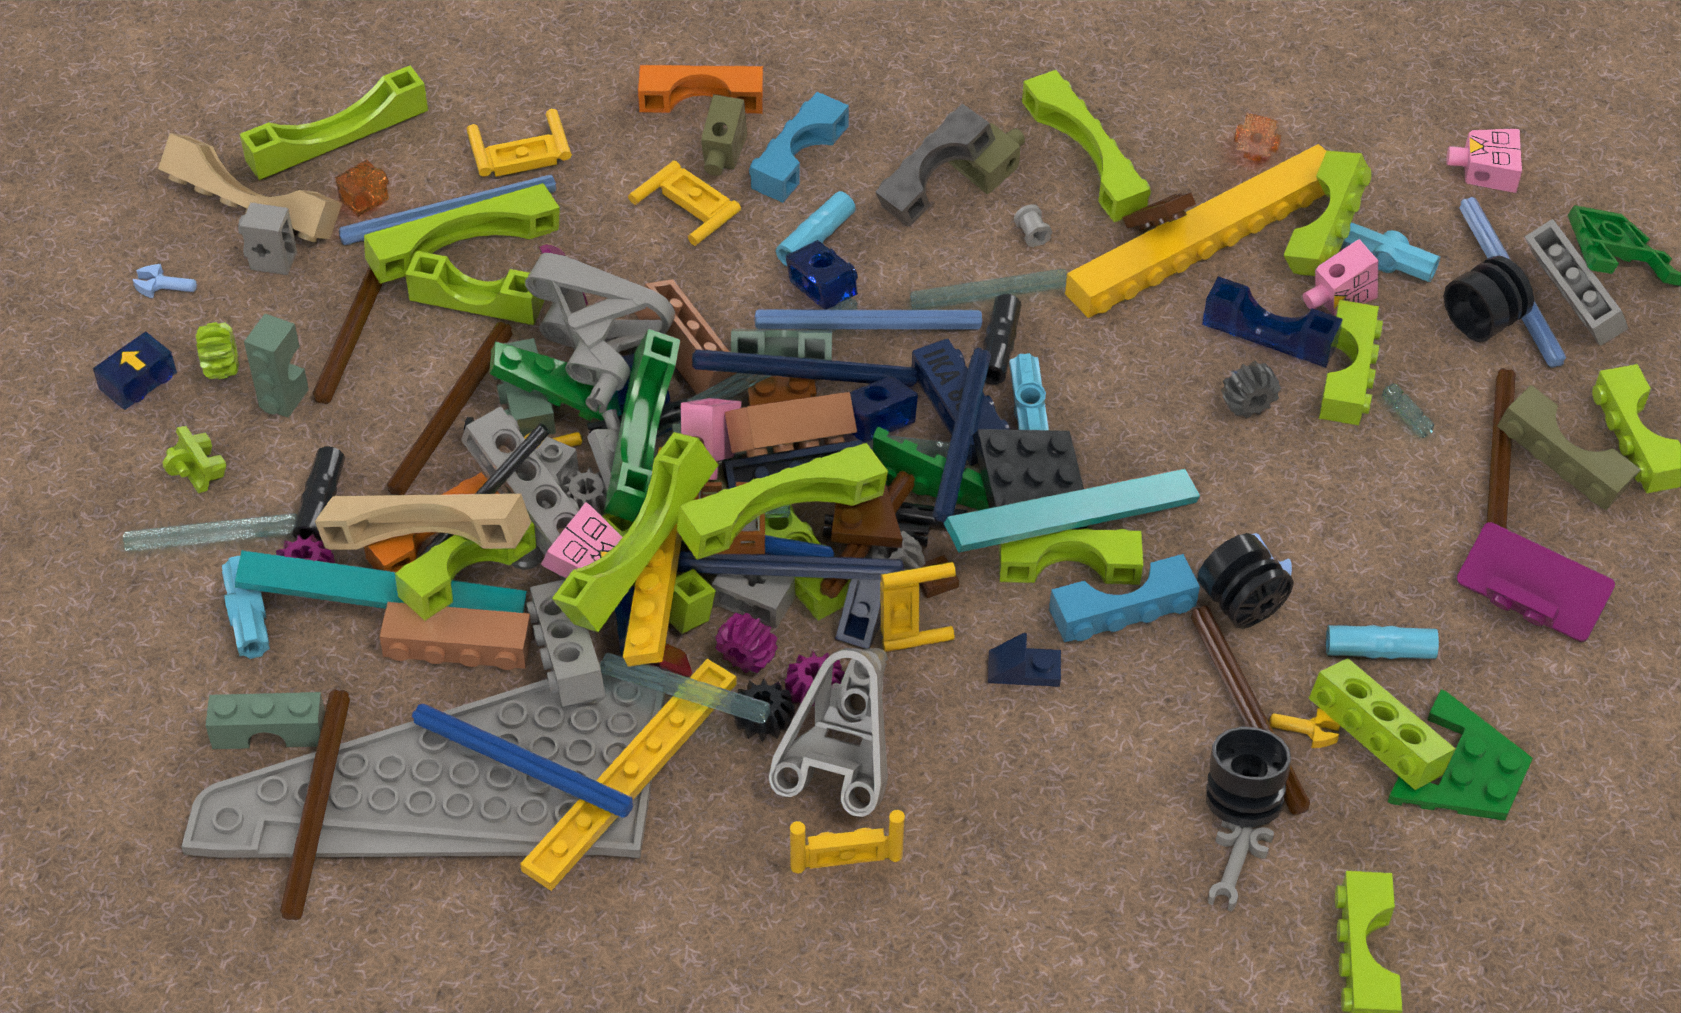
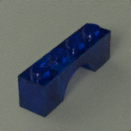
(1236, 312)

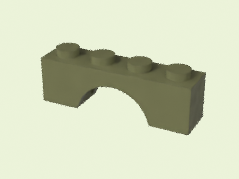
(1598, 475)

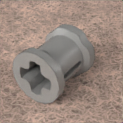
(1035, 229)

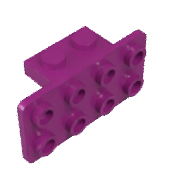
(1535, 582)

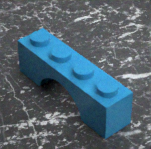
(817, 123)
(1084, 611)

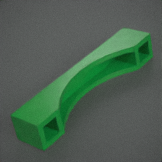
(643, 406)

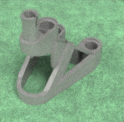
(592, 328)
(861, 764)

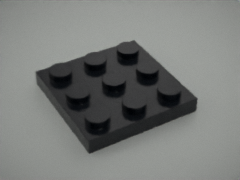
(1026, 464)

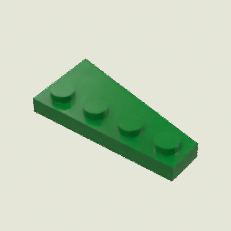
(546, 375)
(926, 470)

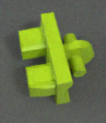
(190, 459)

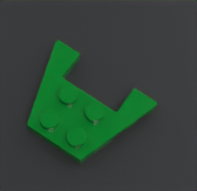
(1611, 234)
(1481, 773)

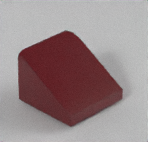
(674, 661)

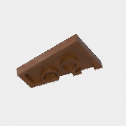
(1160, 212)
(867, 523)

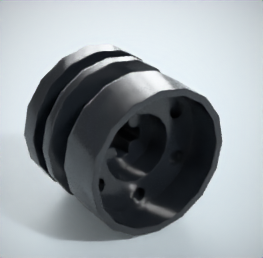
(1488, 298)
(1245, 580)
(1247, 776)

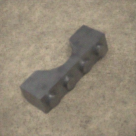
(958, 137)

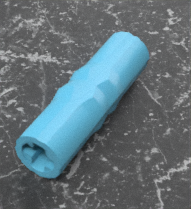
(818, 225)
(1383, 642)

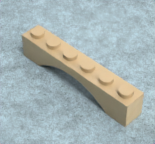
(198, 164)
(486, 519)

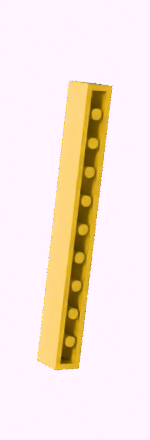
(1197, 235)

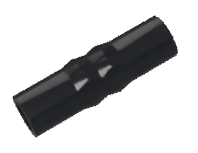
(1001, 336)
(318, 491)

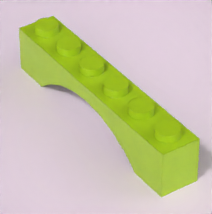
(389, 102)
(1056, 105)
(518, 214)
(677, 477)
(842, 477)

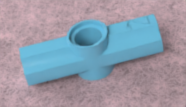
(1394, 252)
(1028, 389)
(245, 614)

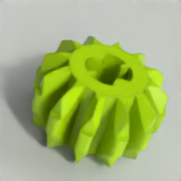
(217, 350)

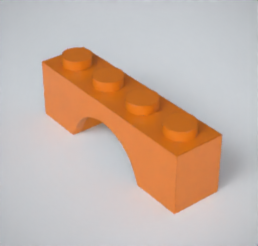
(666, 85)
(400, 550)

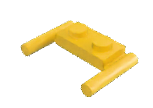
(523, 153)
(691, 195)
(901, 608)
(848, 847)

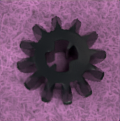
(780, 714)

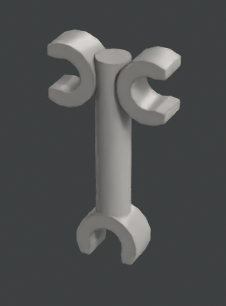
(1243, 840)

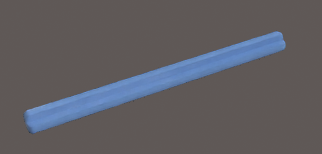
(355, 232)
(1492, 246)
(867, 319)

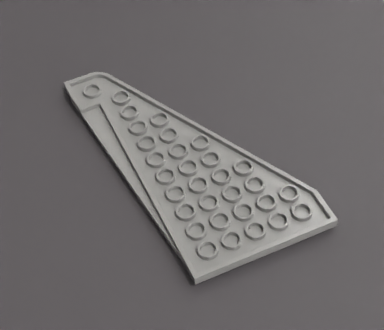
(432, 796)

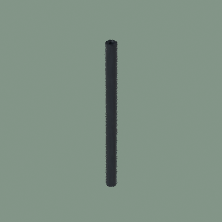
(503, 472)

